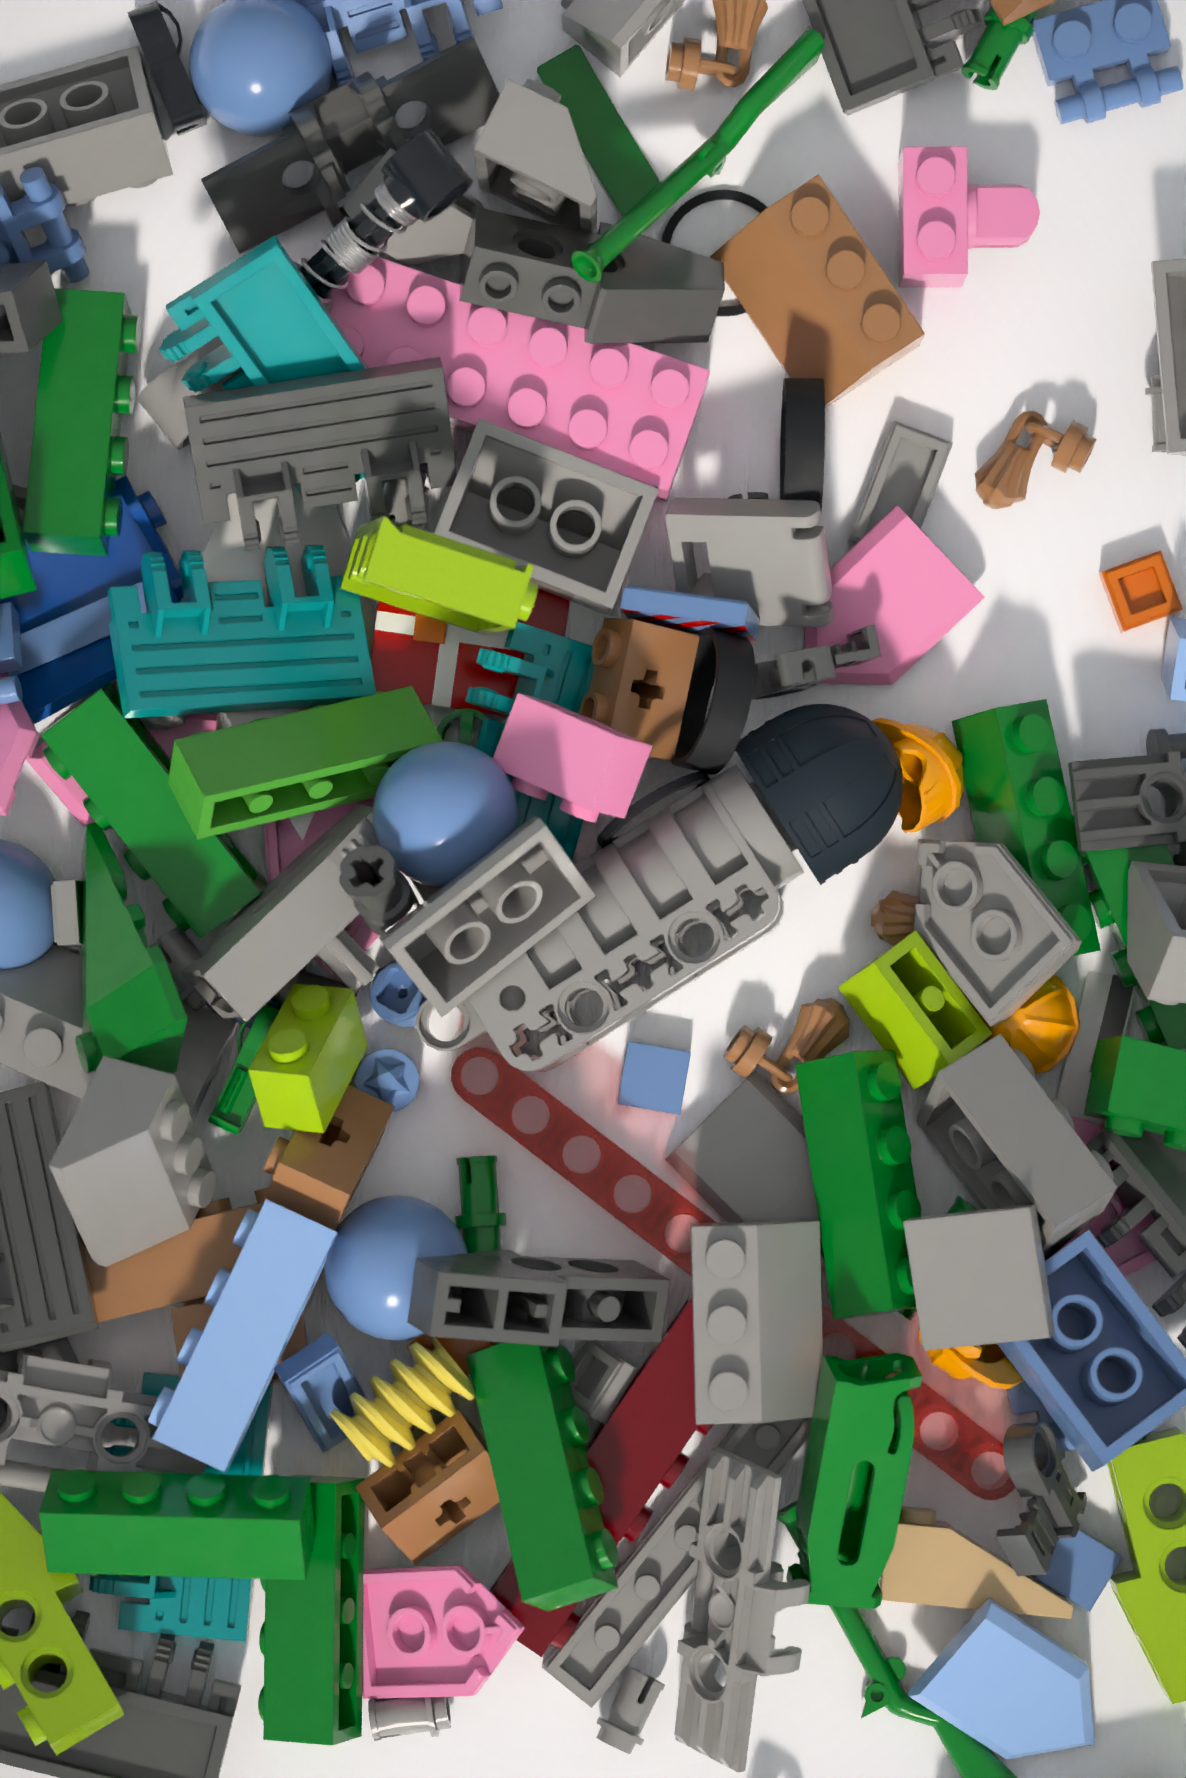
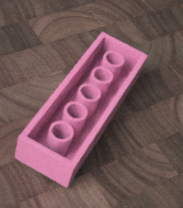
(529, 373)

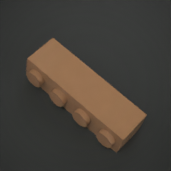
(173, 1269)

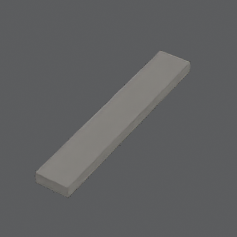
(658, 1570)

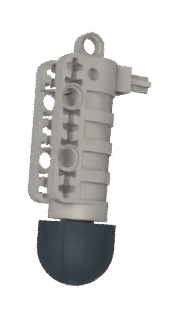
(818, 786)

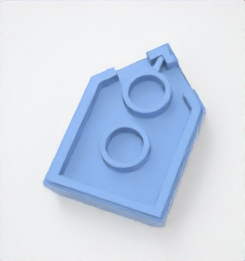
(1010, 1687)

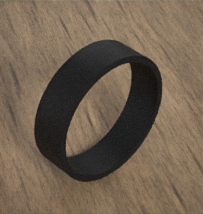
(802, 439)
(730, 666)

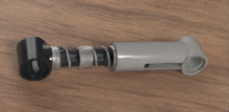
(417, 184)

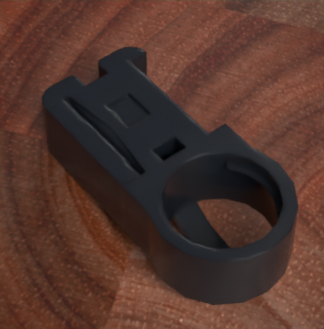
(167, 66)

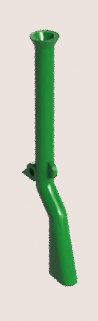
(705, 160)
(884, 1688)

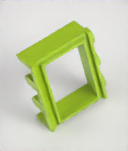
(438, 577)

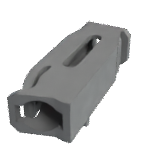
(289, 925)

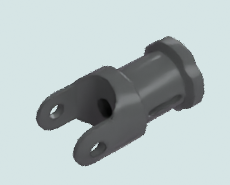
(377, 887)

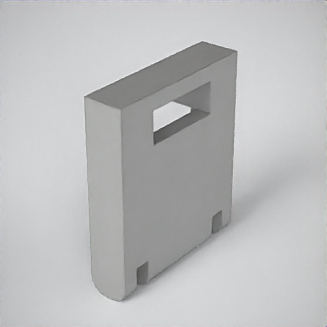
(755, 556)

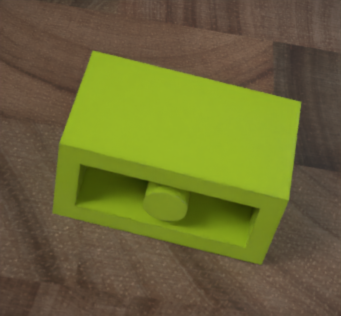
(915, 1009)
(308, 1058)

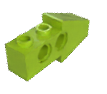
(1146, 1594)
(85, 1698)

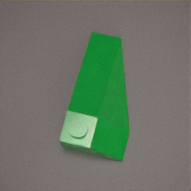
(126, 986)

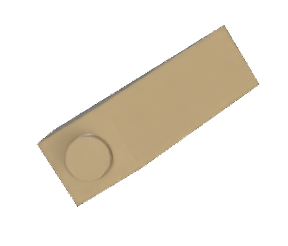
(949, 1569)

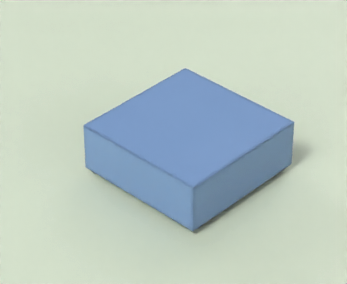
(654, 1077)
(1081, 1568)

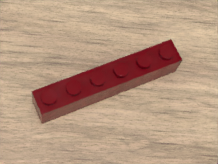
(632, 1457)

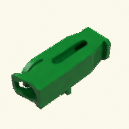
(854, 1477)

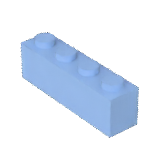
(244, 1336)

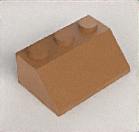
(818, 292)

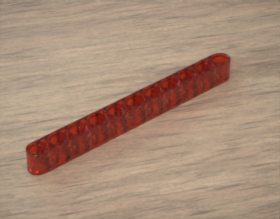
(649, 1223)

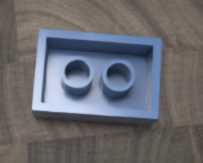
(1109, 1364)

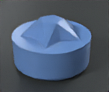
(396, 996)
(389, 1077)

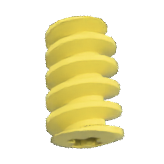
(404, 1402)

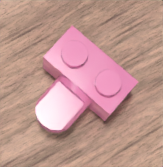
(947, 217)
(570, 757)

